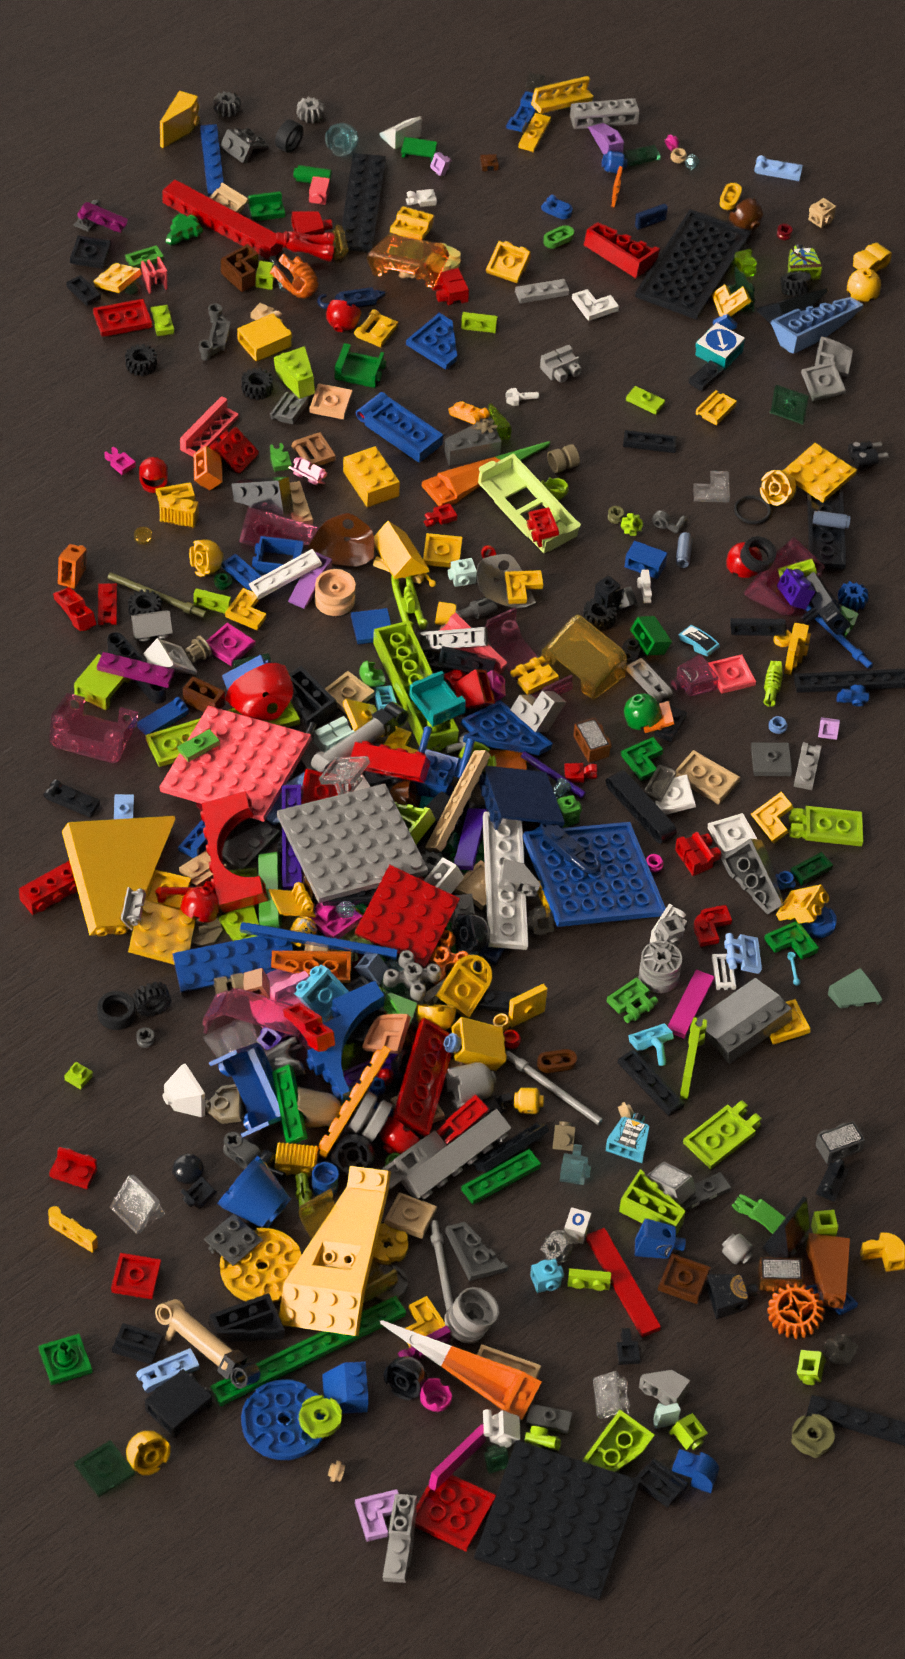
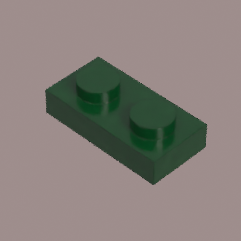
(811, 868)

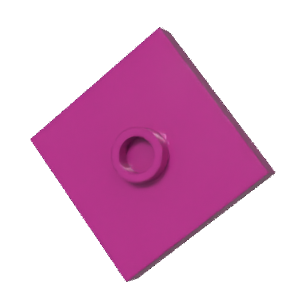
(230, 644)

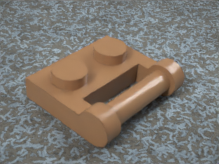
(317, 446)

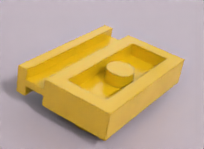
(716, 407)

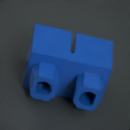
(435, 783)

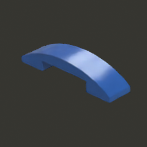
(523, 115)

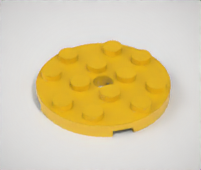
(248, 1282)

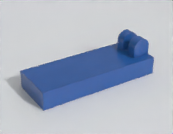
(164, 716)

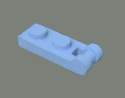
(778, 168)
(166, 1369)

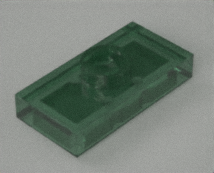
(642, 155)

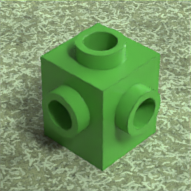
(570, 810)

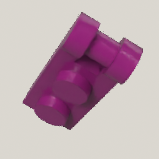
(102, 217)

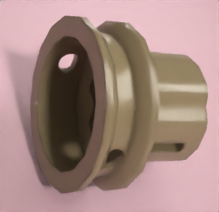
(198, 649)

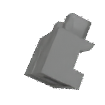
(560, 364)

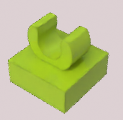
(78, 1075)

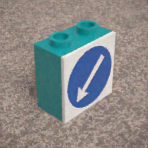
(720, 346)

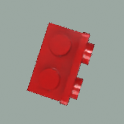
(542, 525)
(74, 1168)

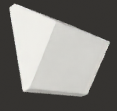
(395, 135)

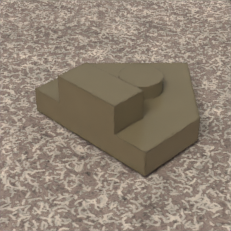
(226, 1105)

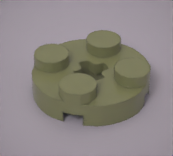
(813, 1446)

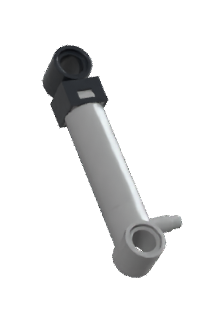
(382, 723)

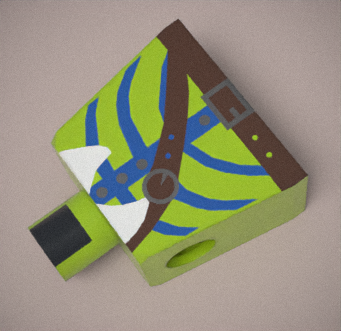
(804, 260)

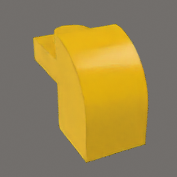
(888, 1248)

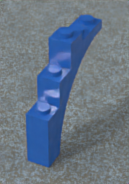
(347, 1013)

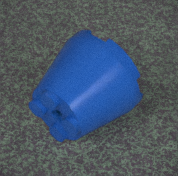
(256, 1195)

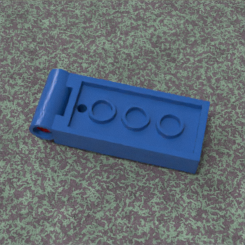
(400, 427)

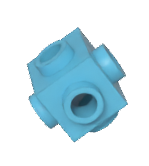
(546, 1275)

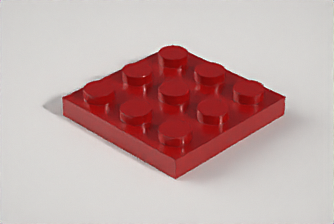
(453, 1511)

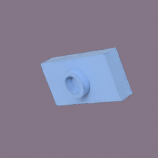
(123, 806)

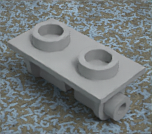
(131, 911)

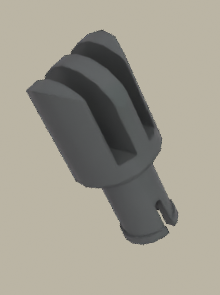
(478, 609)

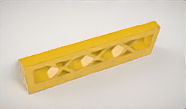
(561, 99)

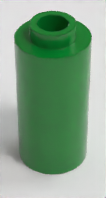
(305, 173)

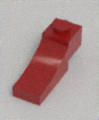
(75, 608)
(311, 1026)

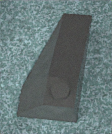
(754, 872)

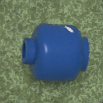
(612, 161)

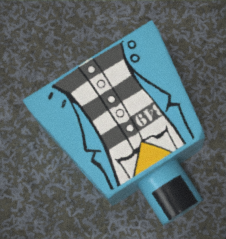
(629, 1138)

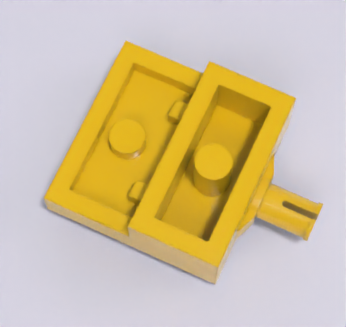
(412, 223)

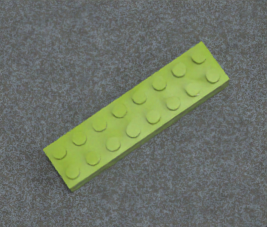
(404, 665)

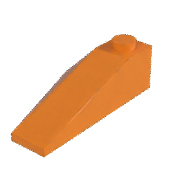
(298, 961)

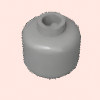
(737, 1249)

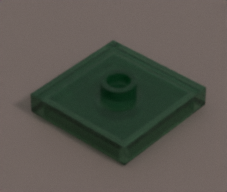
(789, 404)
(104, 1468)

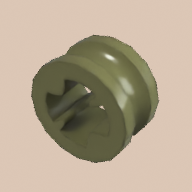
(618, 511)

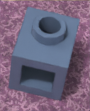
(372, 968)

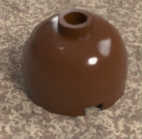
(748, 214)
(404, 793)

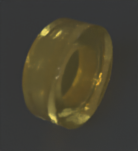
(143, 535)

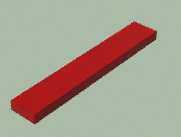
(623, 1282)

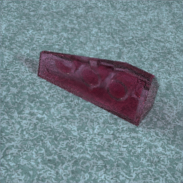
(267, 524)

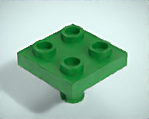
(65, 1359)

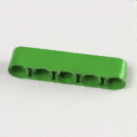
(270, 872)

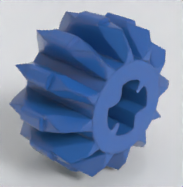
(853, 596)

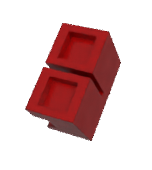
(452, 287)
(696, 854)

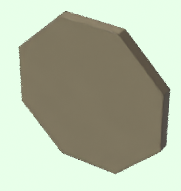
(206, 932)

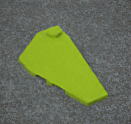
(619, 1443)

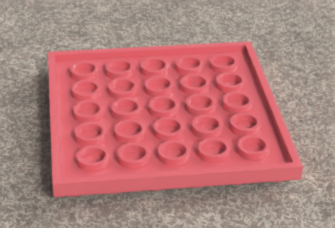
(250, 758)

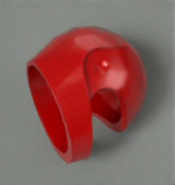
(153, 469)

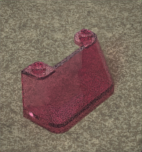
(764, 586)

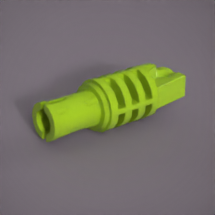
(773, 682)

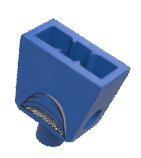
(657, 1240)

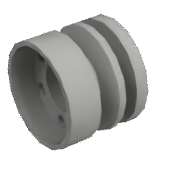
(660, 966)
(471, 1315)

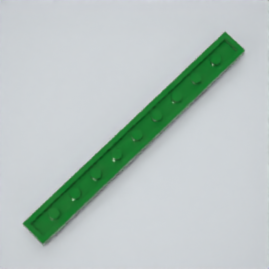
(310, 1350)

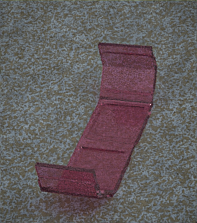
(509, 644)
(252, 1009)

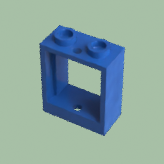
(278, 546)

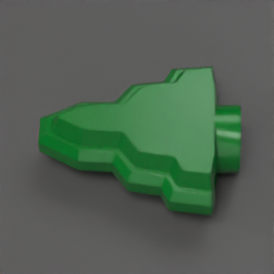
(183, 229)

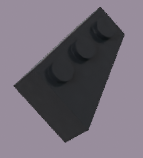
(311, 698)
(248, 1321)

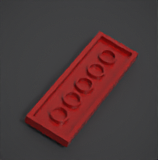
(423, 1078)

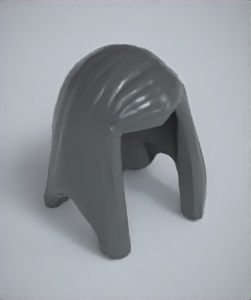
(283, 1054)

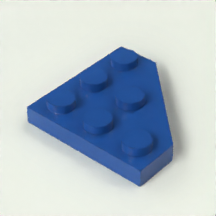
(436, 341)

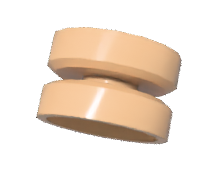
(335, 592)

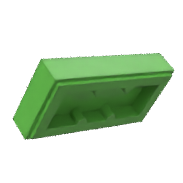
(198, 745)

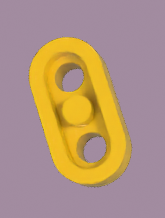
(730, 196)

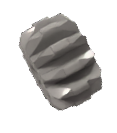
(310, 110)

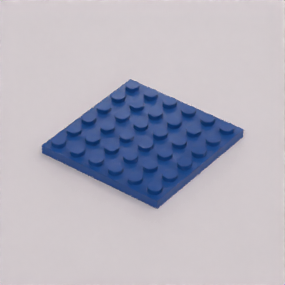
(615, 893)

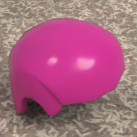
(435, 1395)

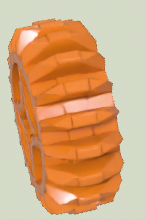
(810, 1303)

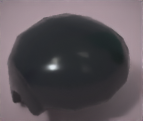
(187, 1168)

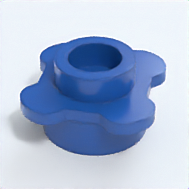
(785, 876)

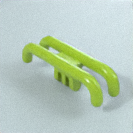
(409, 603)

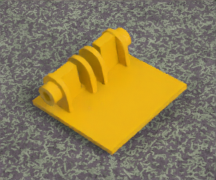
(293, 902)

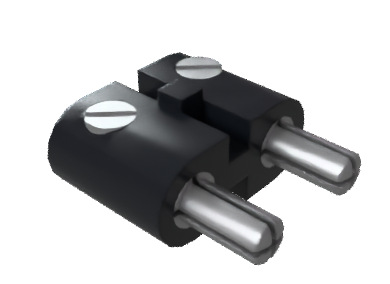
(865, 453)

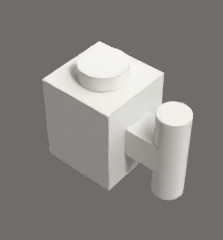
(502, 1427)

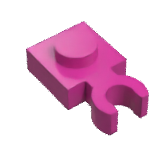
(120, 462)

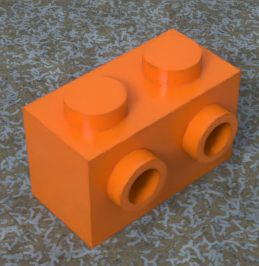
(207, 468)

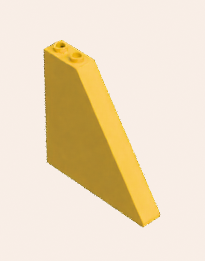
(110, 858)

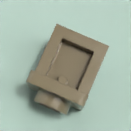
(564, 1136)

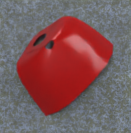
(248, 690)

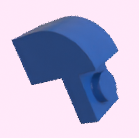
(700, 1468)

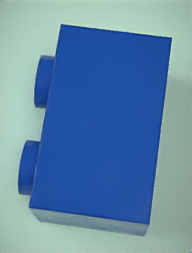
(646, 558)

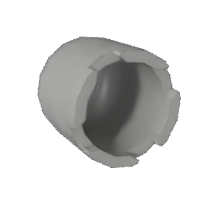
(469, 1081)

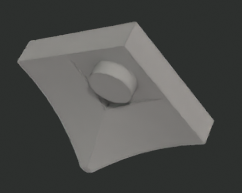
(830, 351)

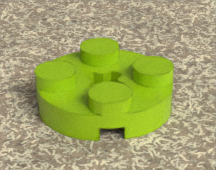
(320, 1428)

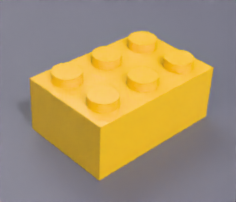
(371, 476)

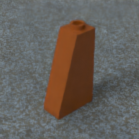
(829, 1266)

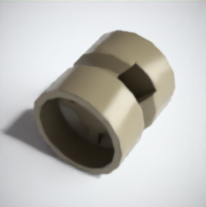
(563, 458)
(235, 981)

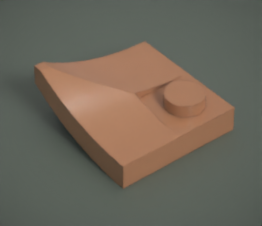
(387, 1031)

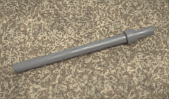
(523, 1066)
(437, 1241)

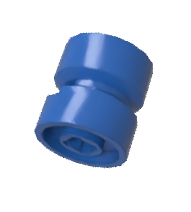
(324, 1177)

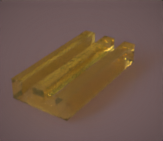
(340, 244)

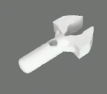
(513, 396)

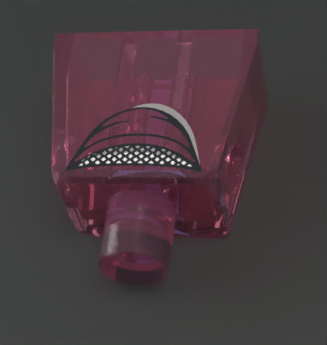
(695, 677)

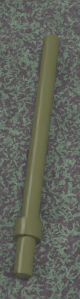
(188, 607)

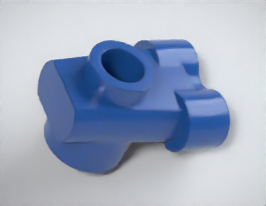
(855, 695)

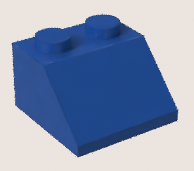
(347, 1386)

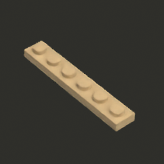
(457, 801)

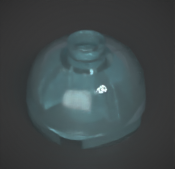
(341, 139)

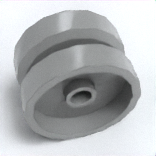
(372, 1118)

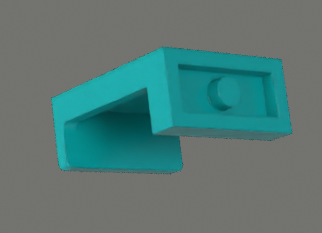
(436, 699)

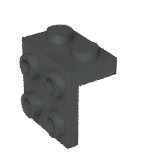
(242, 142)

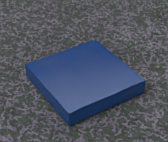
(366, 621)

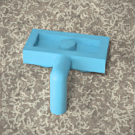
(652, 1036)

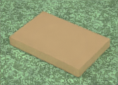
(707, 777)

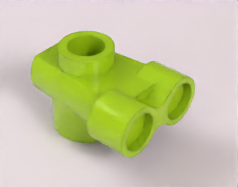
(539, 1438)

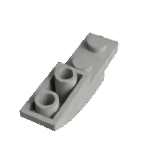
(414, 1157)
(400, 1538)

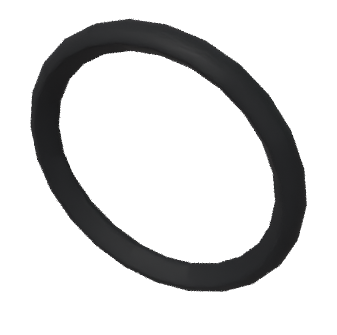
(749, 521)

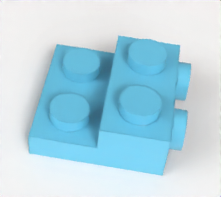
(320, 990)

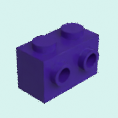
(796, 588)

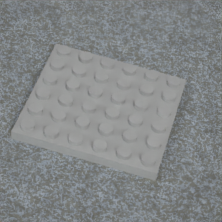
(350, 841)

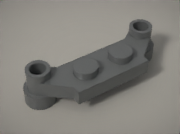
(218, 334)

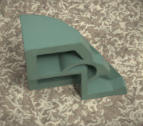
(854, 990)

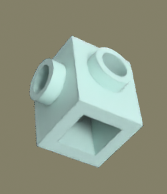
(462, 572)

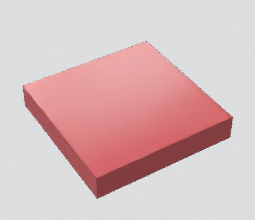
(733, 674)

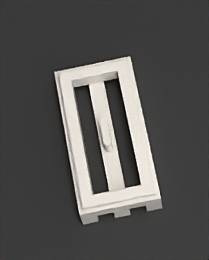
(724, 984)

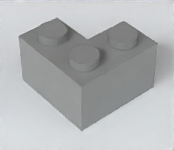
(539, 712)

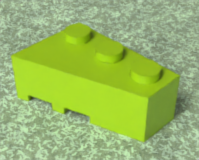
(647, 1201)

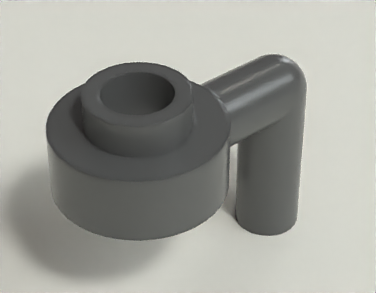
(663, 521)

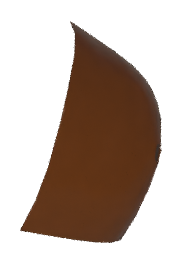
(331, 543)

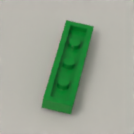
(287, 1098)
(501, 1176)

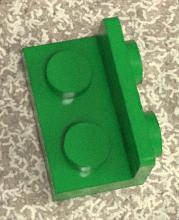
(266, 206)

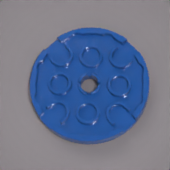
(262, 1424)

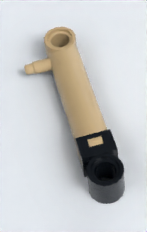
(230, 1363)

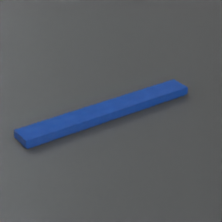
(316, 940)

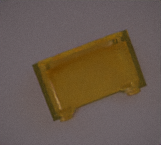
(587, 655)

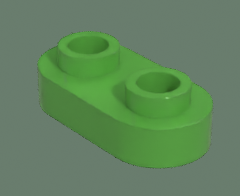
(558, 236)

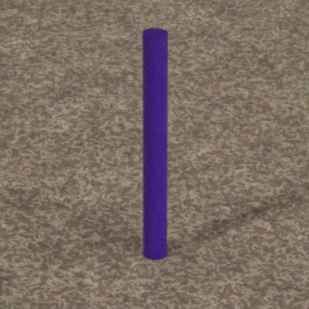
(551, 773)

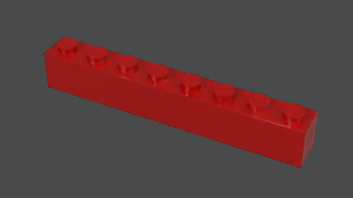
(221, 219)

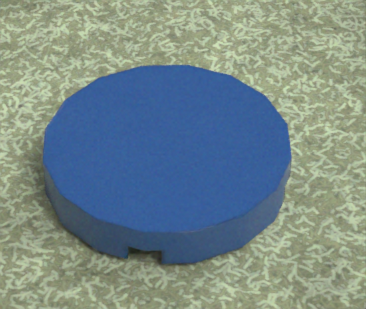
(823, 925)

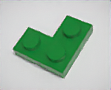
(639, 757)
(794, 936)

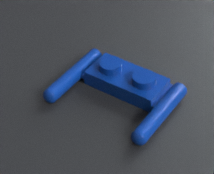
(439, 761)

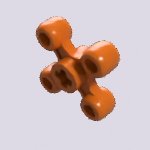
(444, 951)

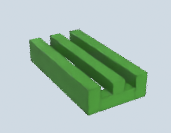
(134, 259)

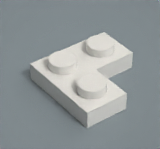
(594, 308)

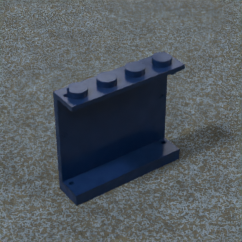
(519, 796)

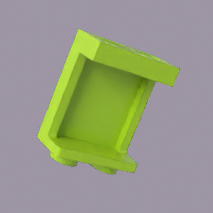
(98, 685)

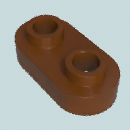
(556, 1061)

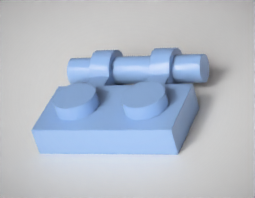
(748, 955)

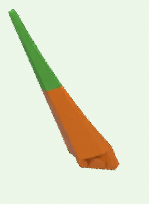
(457, 483)

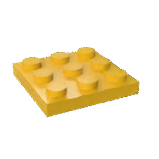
(820, 472)
(161, 932)

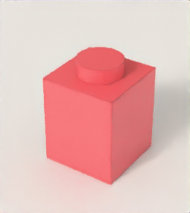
(319, 190)

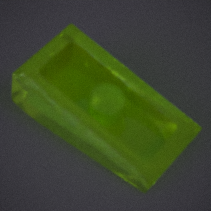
(504, 428)

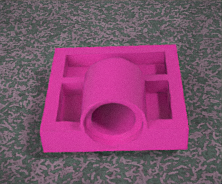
(330, 922)

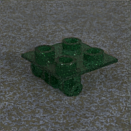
(740, 281)

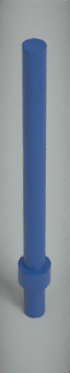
(856, 653)

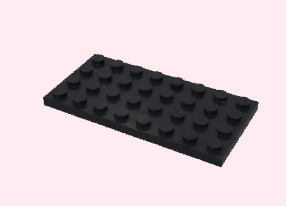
(692, 264)

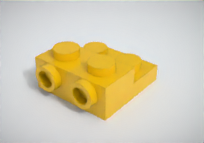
(508, 261)
(797, 646)
(804, 904)

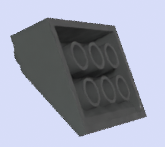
(745, 1019)

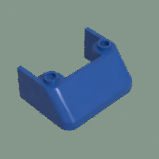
(255, 1084)

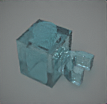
(575, 1167)

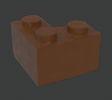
(240, 267)

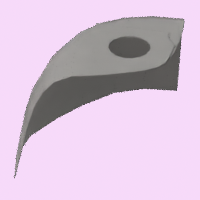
(488, 570)

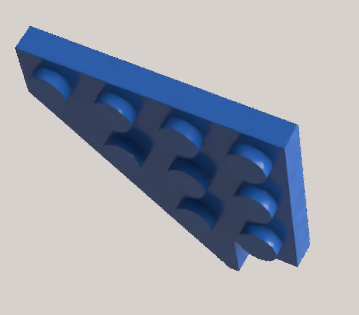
(502, 729)

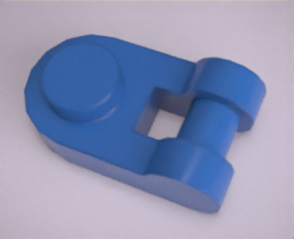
(557, 208)

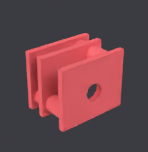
(150, 274)

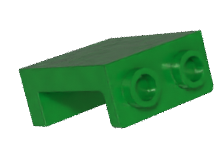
(359, 368)

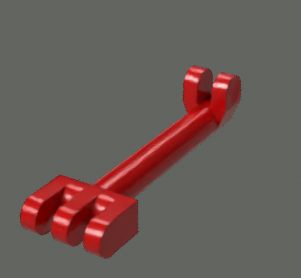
(162, 892)

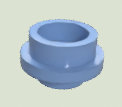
(777, 725)
(452, 1043)

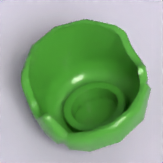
(371, 676)

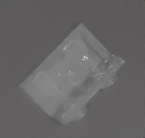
(610, 1394)

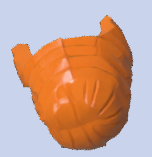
(305, 279)

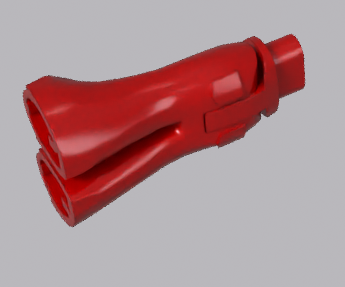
(316, 245)

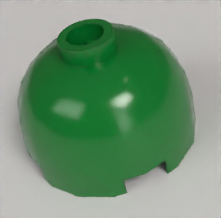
(642, 711)

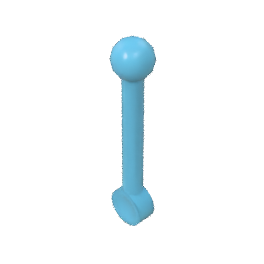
(791, 956)

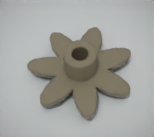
(486, 425)

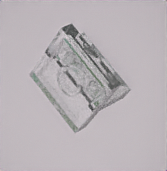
(345, 773)
(136, 1204)

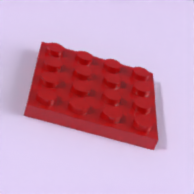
(407, 915)

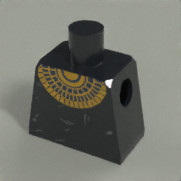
(729, 1293)

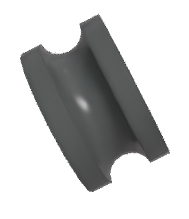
(141, 1033)

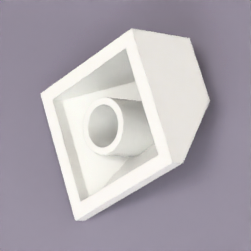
(169, 656)
(184, 1093)

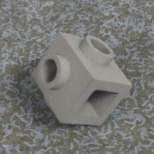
(670, 930)

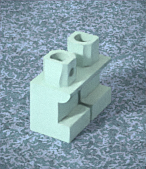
(332, 734)

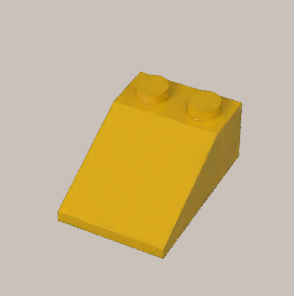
(179, 118)

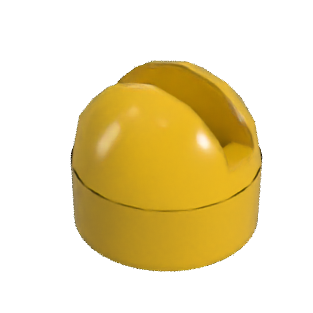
(501, 1020)

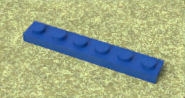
(211, 157)

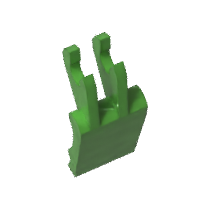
(759, 1211)

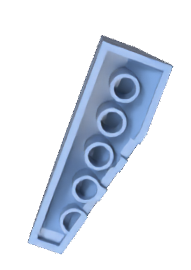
(804, 328)

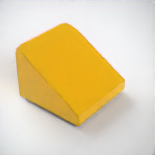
(444, 612)

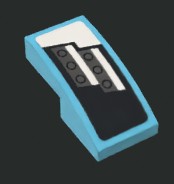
(700, 640)

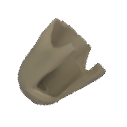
(318, 1107)

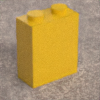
(264, 337)
(480, 1043)

